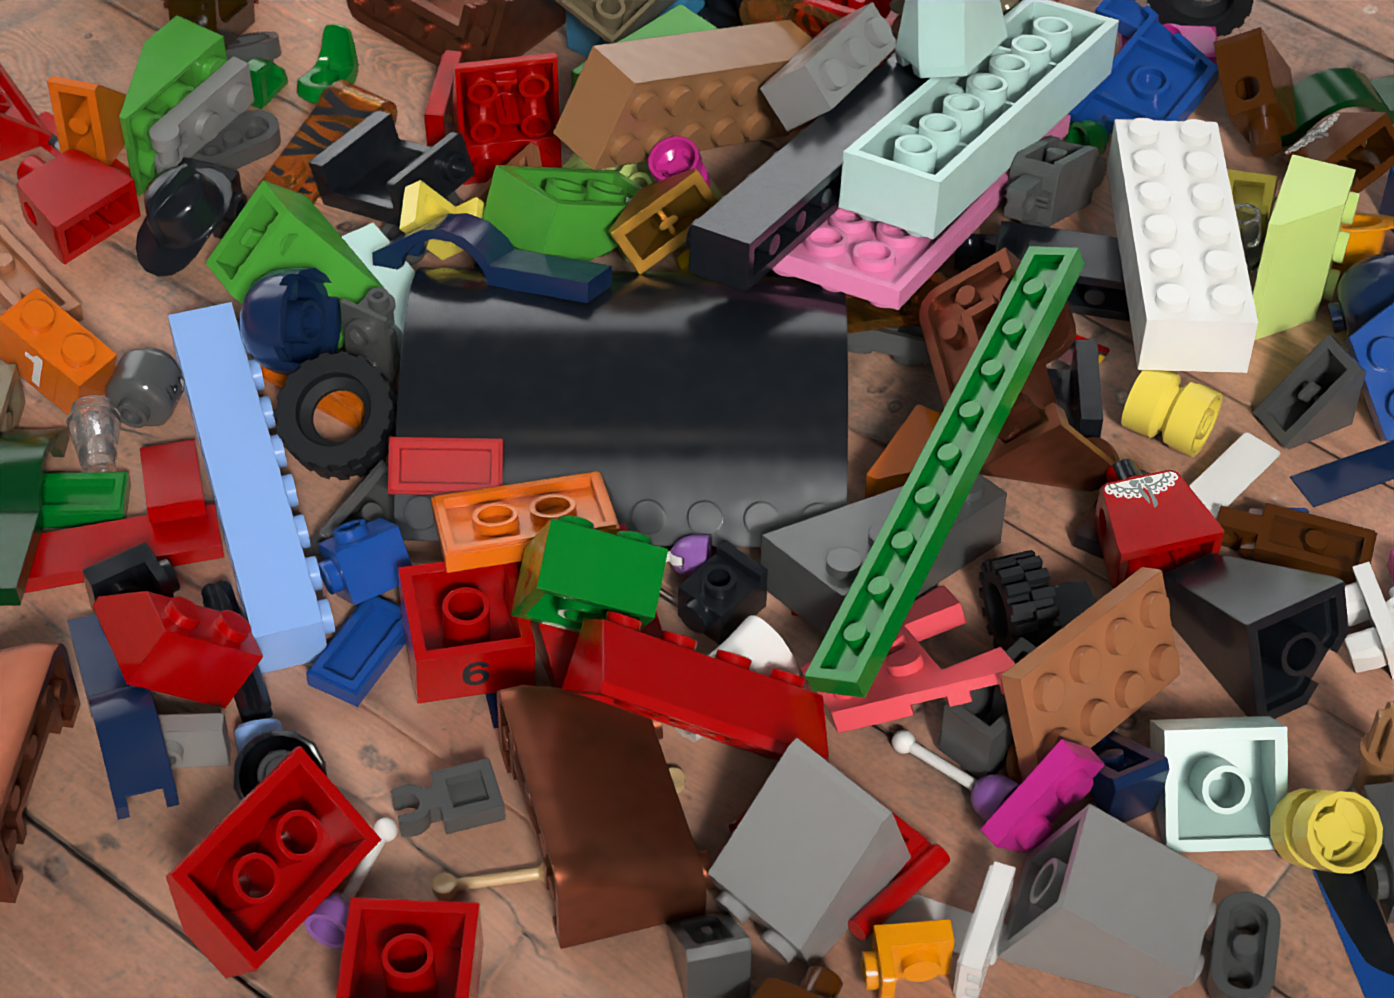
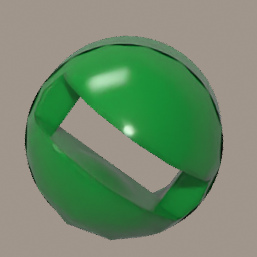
(1088, 133)

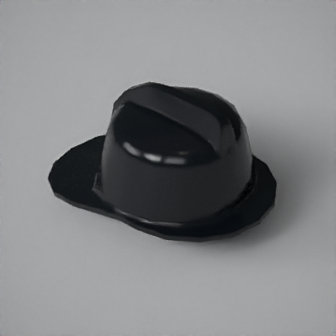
(181, 215)

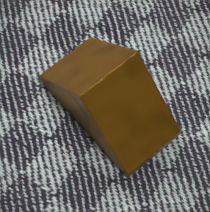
(660, 218)

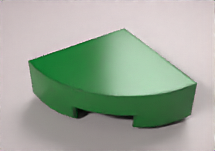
(266, 81)

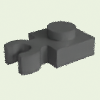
(458, 797)

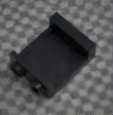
(372, 166)

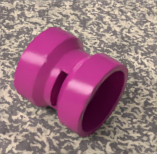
(674, 157)

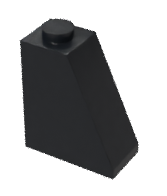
(1258, 627)

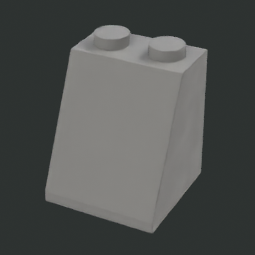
(807, 856)
(1111, 909)

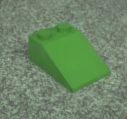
(558, 208)

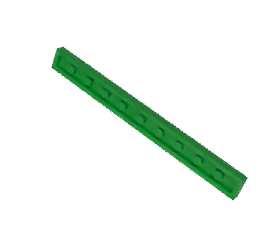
(944, 474)

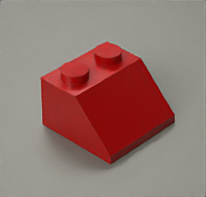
(178, 646)

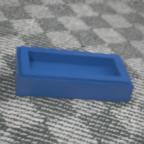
(359, 651)

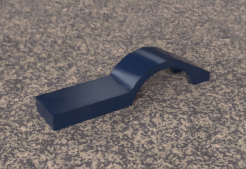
(500, 261)
(123, 720)

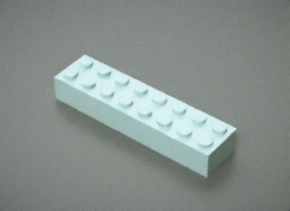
(964, 131)

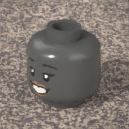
(146, 386)

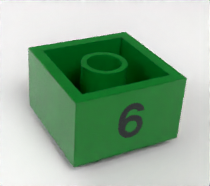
(584, 572)

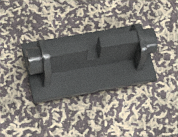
(369, 330)

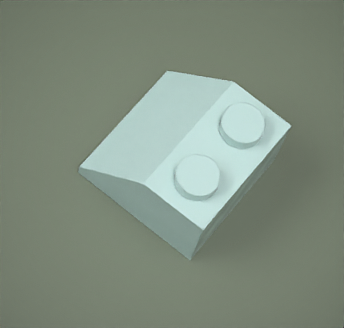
(1220, 781)

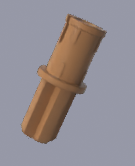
(1377, 751)

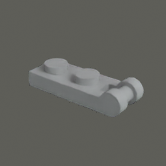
(202, 114)

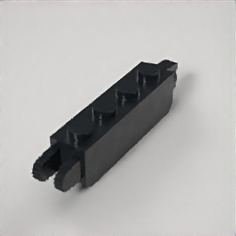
(1101, 282)

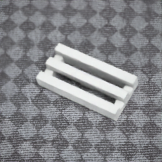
(984, 931)

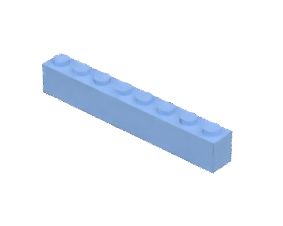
(248, 489)

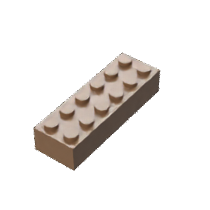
(677, 86)

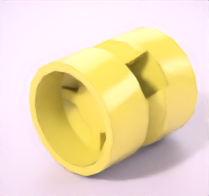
(1181, 413)
(1326, 830)

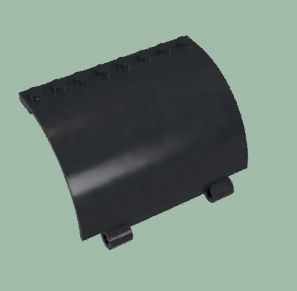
(674, 387)

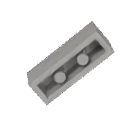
(829, 67)

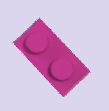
(1054, 784)

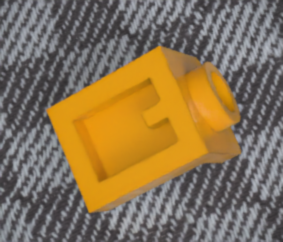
(907, 951)

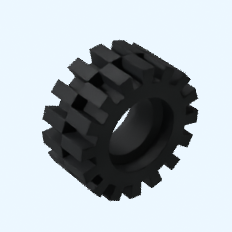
(1018, 599)

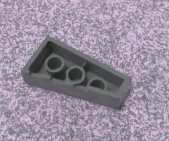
(820, 557)

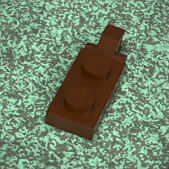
(1297, 540)

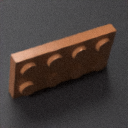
(1093, 670)

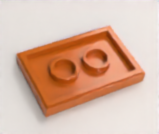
(500, 521)

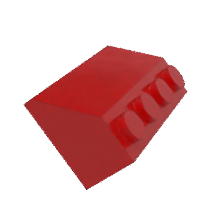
(694, 691)

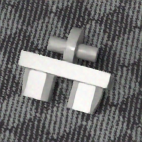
(1365, 602)

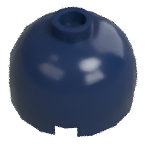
(1363, 292)
(290, 319)

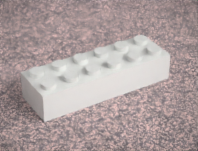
(1180, 247)

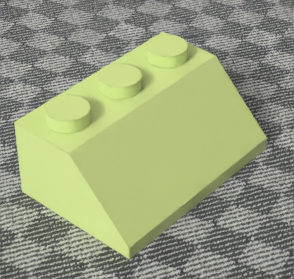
(1303, 244)

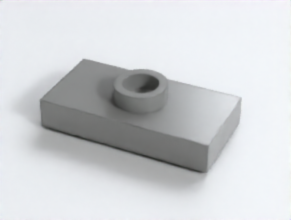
(196, 739)

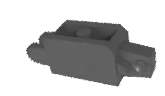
(1052, 181)

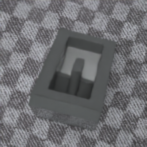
(1315, 396)
(711, 956)

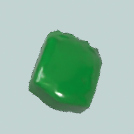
(335, 63)

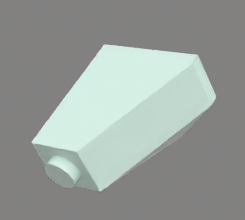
(948, 35)

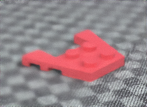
(912, 675)

